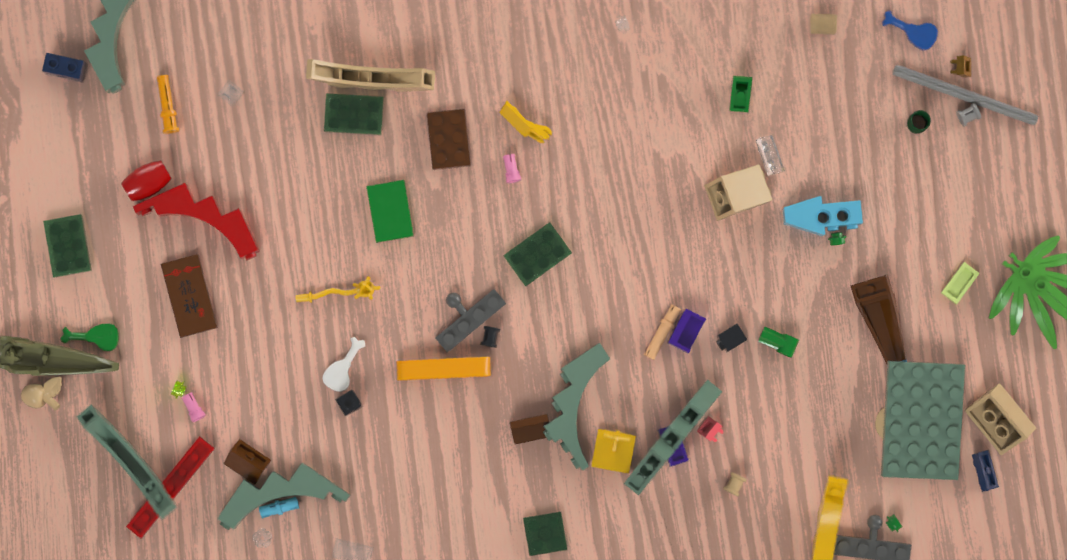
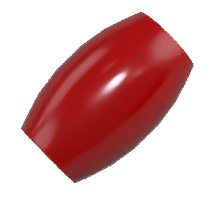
(146, 180)

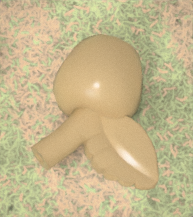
(38, 395)

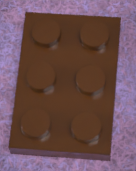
(448, 139)

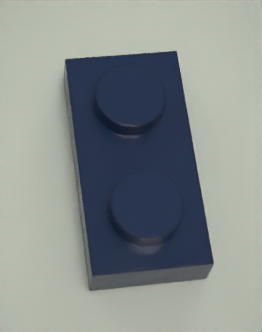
(985, 471)

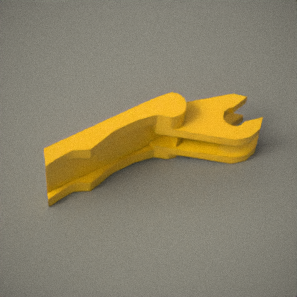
(523, 126)

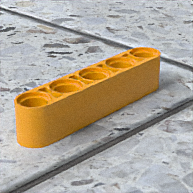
(443, 368)

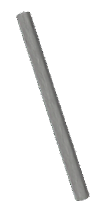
(965, 95)

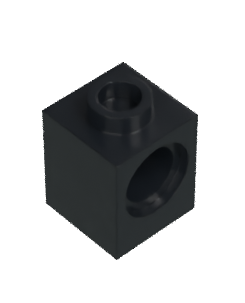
(731, 338)
(349, 403)

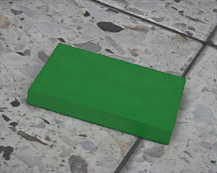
(390, 211)

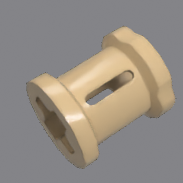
(734, 484)

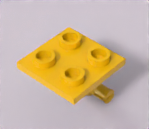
(613, 451)

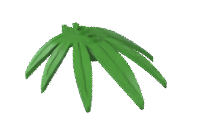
(1034, 281)

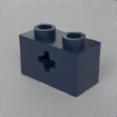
(64, 67)

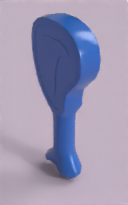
(920, 36)

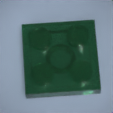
(545, 533)

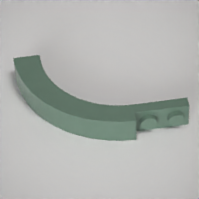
(129, 459)

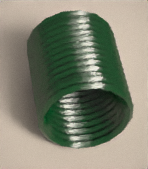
(925, 115)

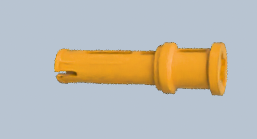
(168, 114)

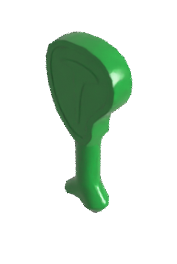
(104, 335)

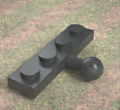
(469, 319)
(871, 547)

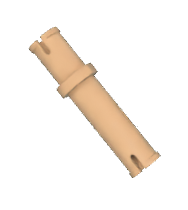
(662, 332)

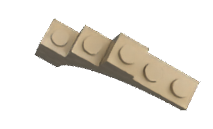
(370, 77)

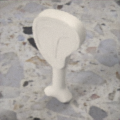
(336, 375)

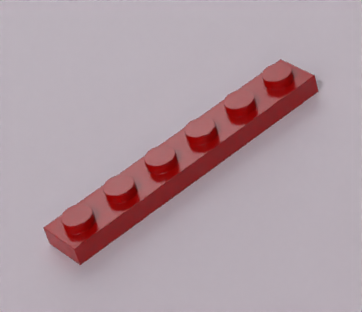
(173, 484)

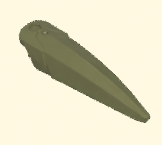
(40, 358)

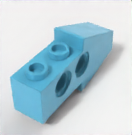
(805, 215)

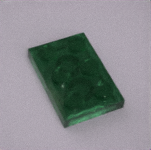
(353, 114)
(67, 246)
(537, 254)

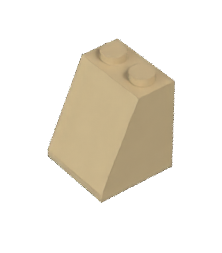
(738, 192)

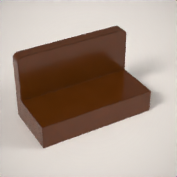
(529, 429)
(247, 461)

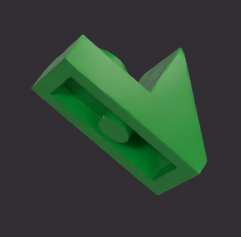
(740, 93)

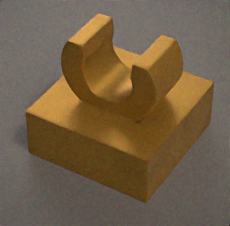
(963, 66)

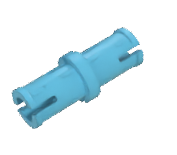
(279, 507)

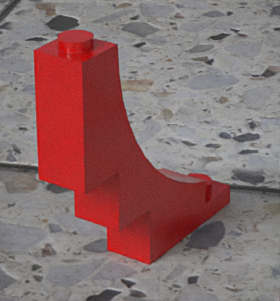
(180, 202)

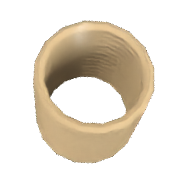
(823, 24)

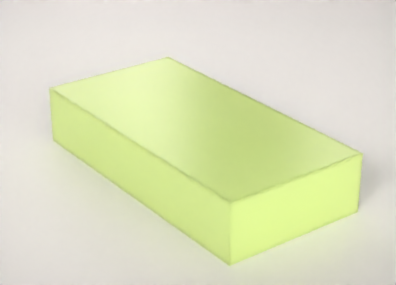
(960, 283)

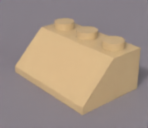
(1000, 419)

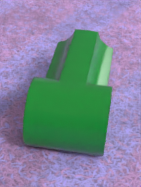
(780, 342)

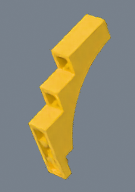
(829, 518)

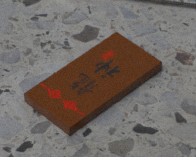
(189, 296)

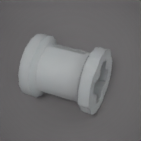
(968, 114)

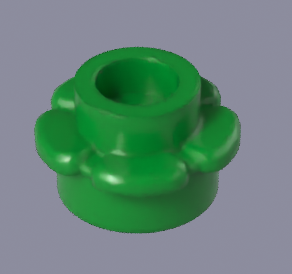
(837, 238)
(893, 523)

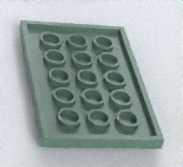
(923, 420)

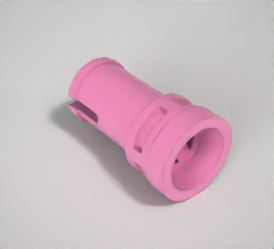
(512, 174)
(195, 412)

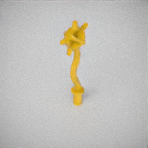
(363, 289)

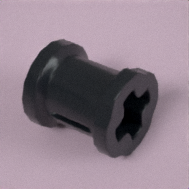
(490, 336)

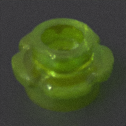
(178, 389)

